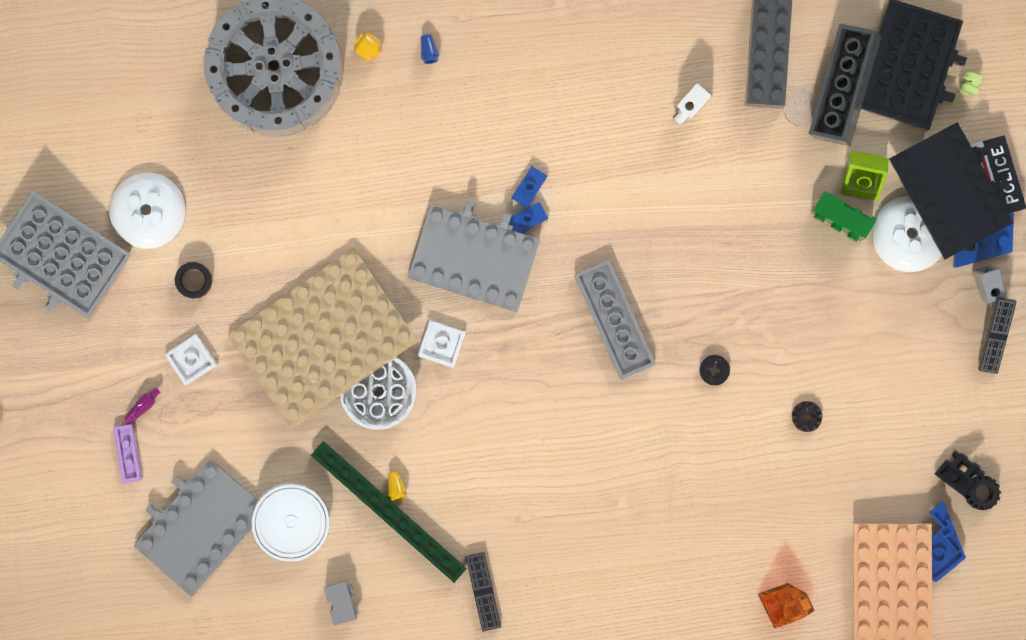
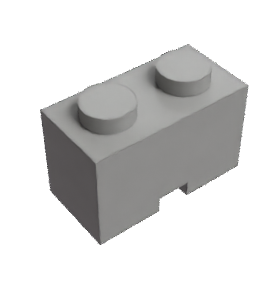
(341, 598)

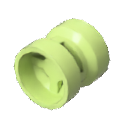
(971, 83)

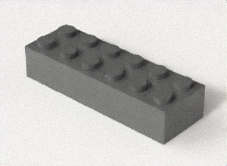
(768, 53)
(845, 84)

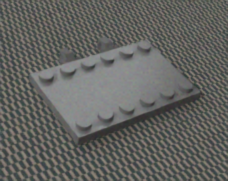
(60, 255)
(474, 257)
(198, 527)

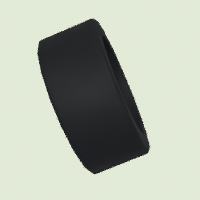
(196, 294)

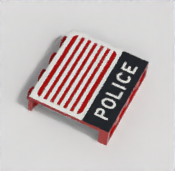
(1000, 166)

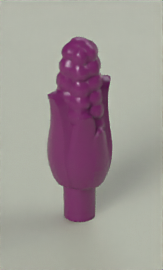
(143, 404)

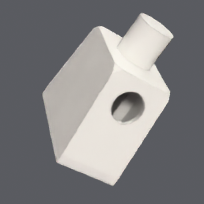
(698, 97)

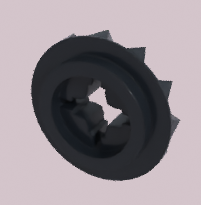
(722, 365)
(800, 410)

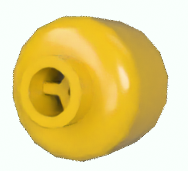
(367, 46)

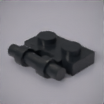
(956, 478)

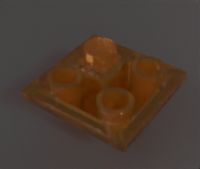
(785, 604)

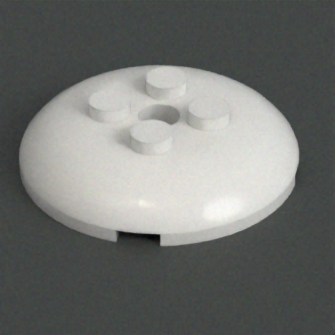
(166, 213)
(892, 241)
(388, 409)

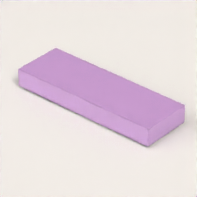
(127, 453)

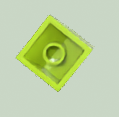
(865, 175)

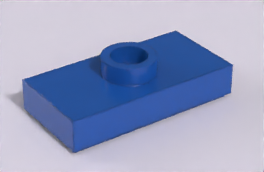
(529, 187)
(528, 218)

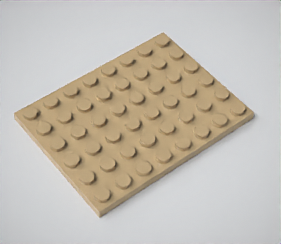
(322, 338)

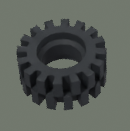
(994, 493)

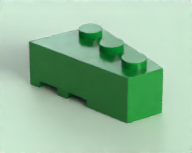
(843, 217)

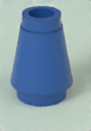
(429, 52)

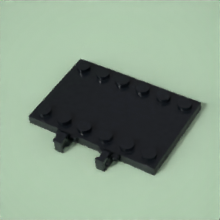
(912, 64)
(952, 190)

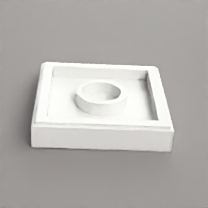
(441, 343)
(191, 359)

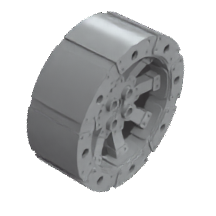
(293, 119)

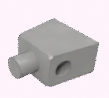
(986, 280)

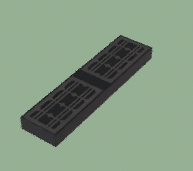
(997, 335)
(483, 591)

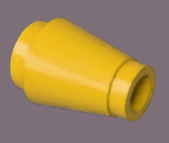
(396, 488)

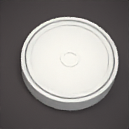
(290, 522)

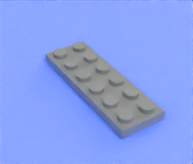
(614, 319)

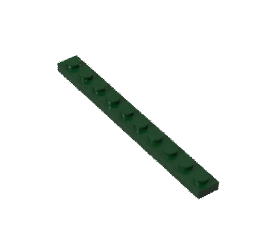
(388, 511)

